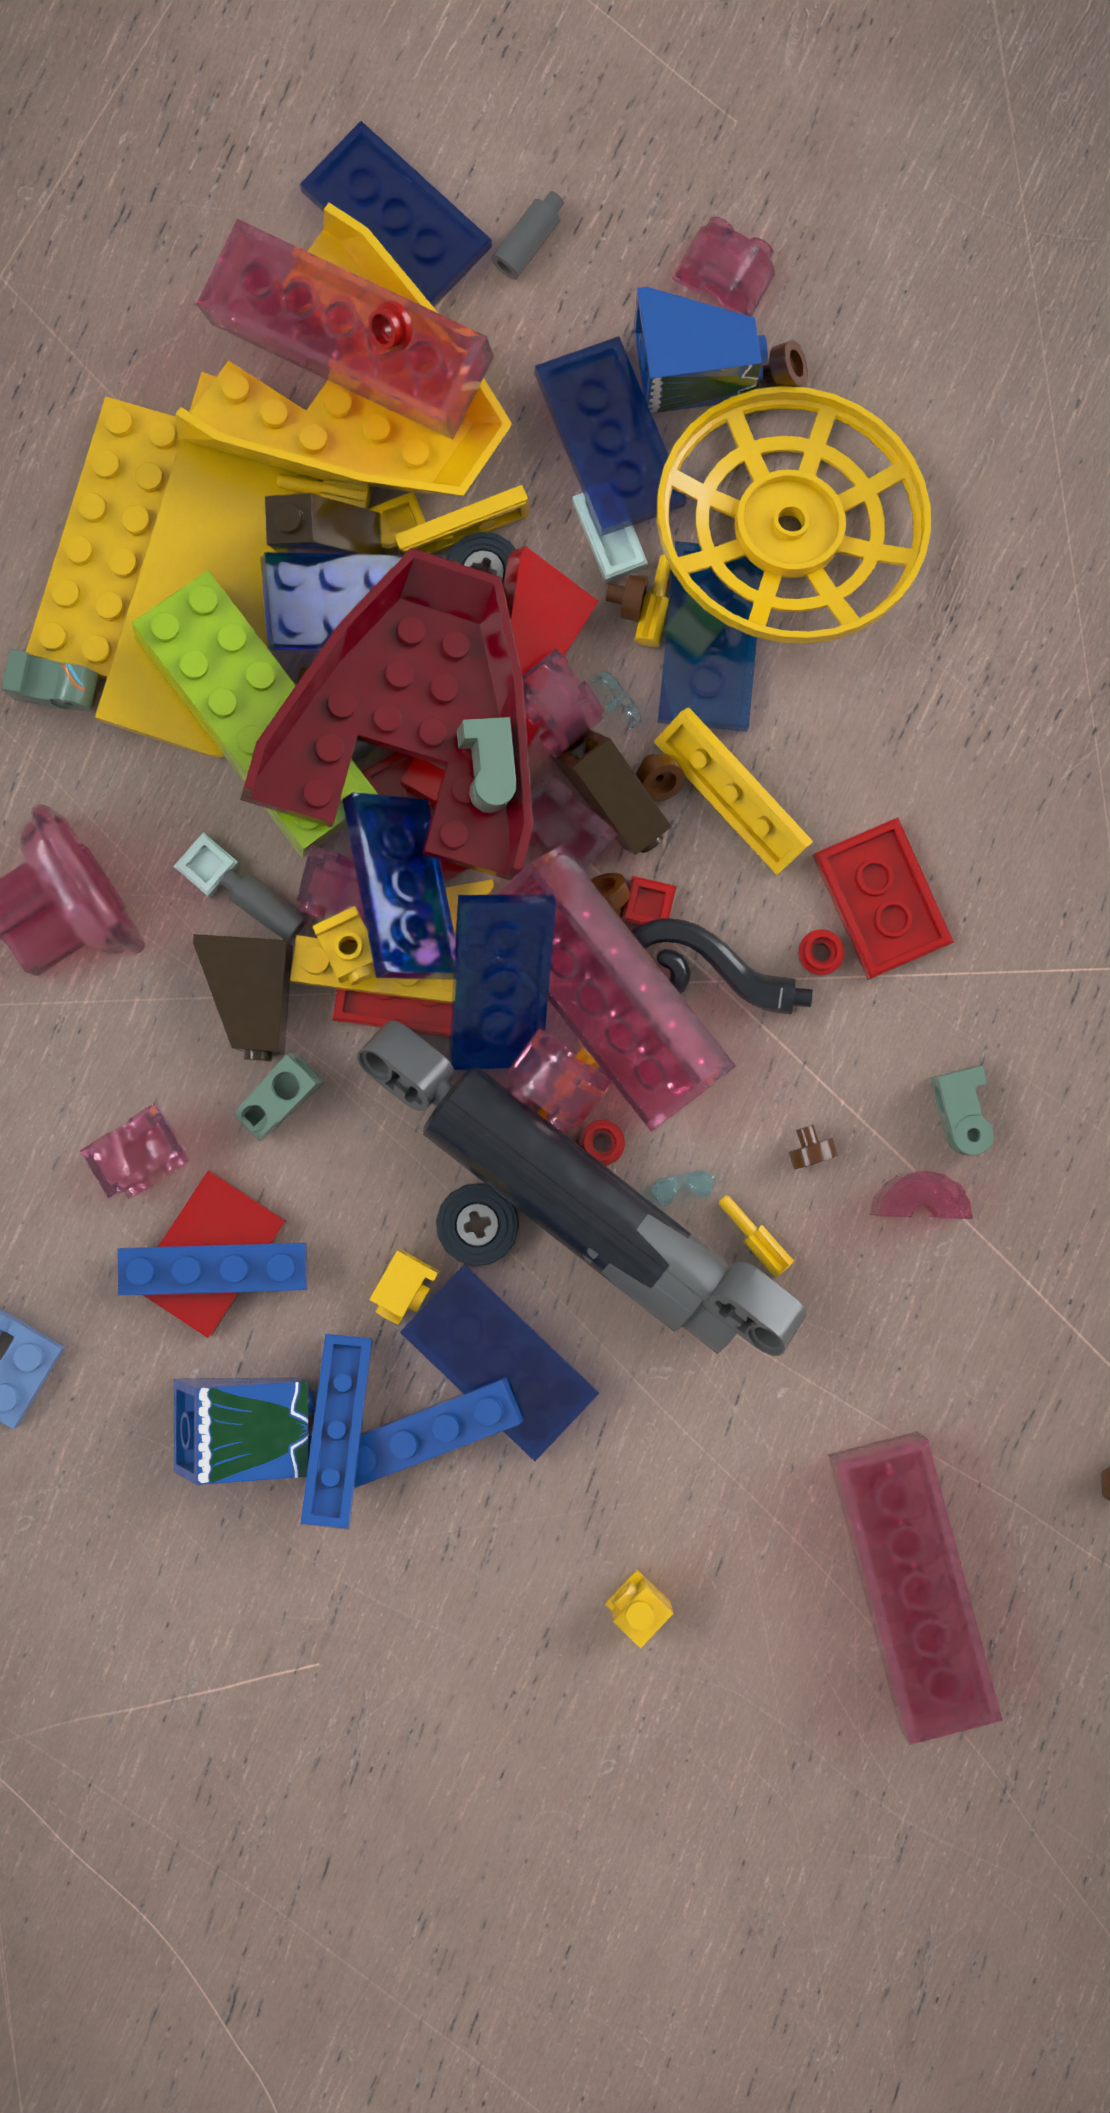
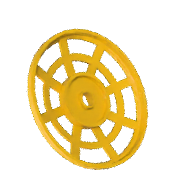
(795, 495)

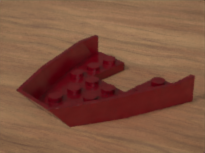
(403, 676)

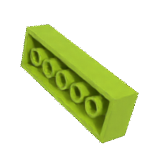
(229, 685)

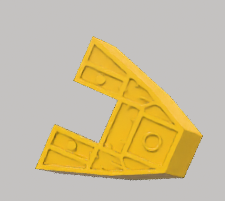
(342, 432)

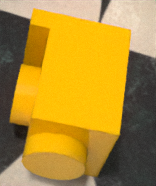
(338, 929)
(402, 1286)
(639, 1608)

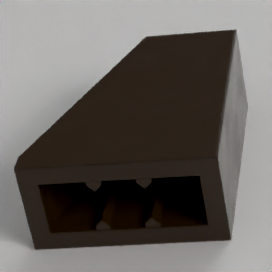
(320, 526)
(613, 791)
(249, 990)

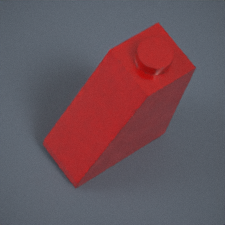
(542, 607)

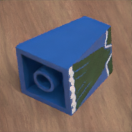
(694, 351)
(241, 1429)

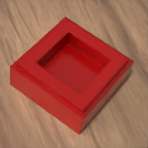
(648, 901)

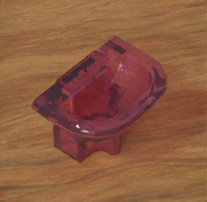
(60, 899)

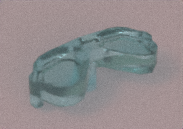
(620, 697)
(697, 1181)

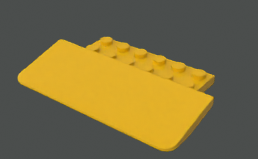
(137, 532)

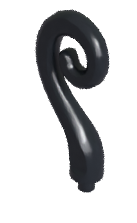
(758, 989)

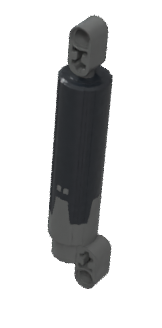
(582, 1200)

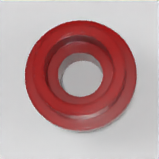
(390, 326)
(831, 942)
(612, 1131)

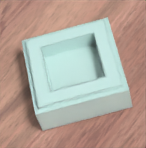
(206, 864)

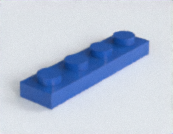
(212, 1268)
(436, 1430)
(337, 1432)

